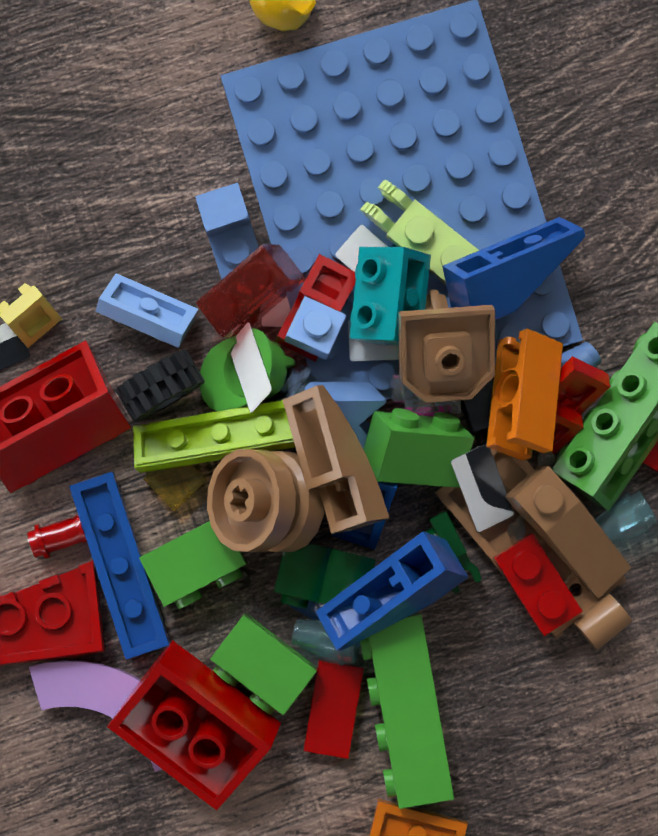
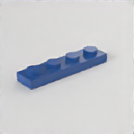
(119, 566)

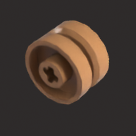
(262, 502)

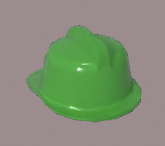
(222, 385)

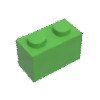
(416, 447)
(191, 563)
(263, 665)

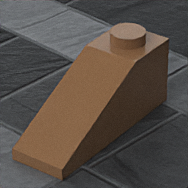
(568, 529)

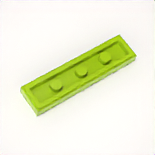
(210, 436)

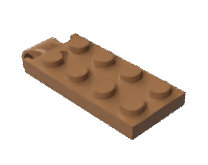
(600, 617)

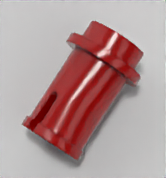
(55, 536)

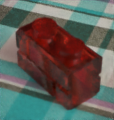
(250, 290)

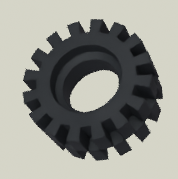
(160, 385)

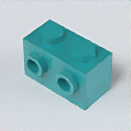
(386, 284)

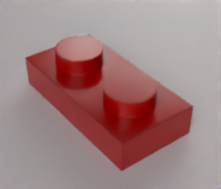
(537, 584)

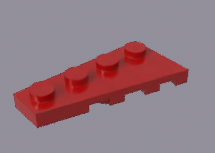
(52, 618)

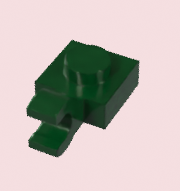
(443, 528)

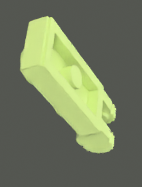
(419, 230)

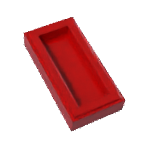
(333, 709)

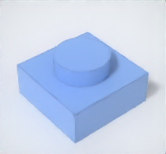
(315, 327)

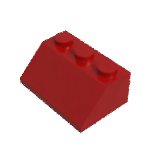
(56, 416)
(195, 725)

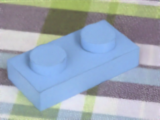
(146, 310)

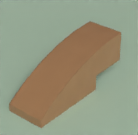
(334, 461)

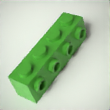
(617, 430)
(409, 714)

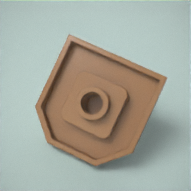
(446, 349)

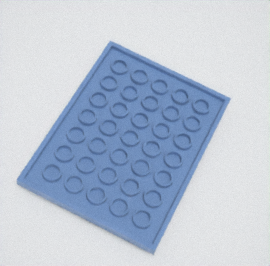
(404, 108)

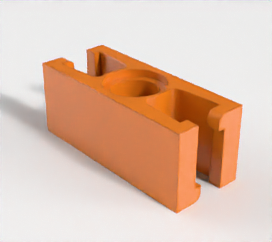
(525, 395)

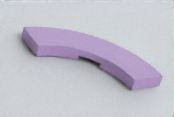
(83, 686)

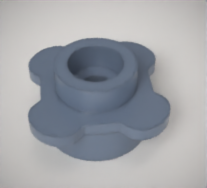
(296, 381)

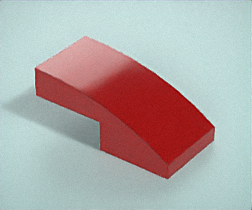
(327, 284)
(578, 389)

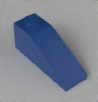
(511, 268)
(392, 590)

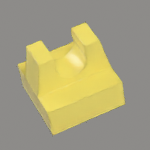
(29, 315)

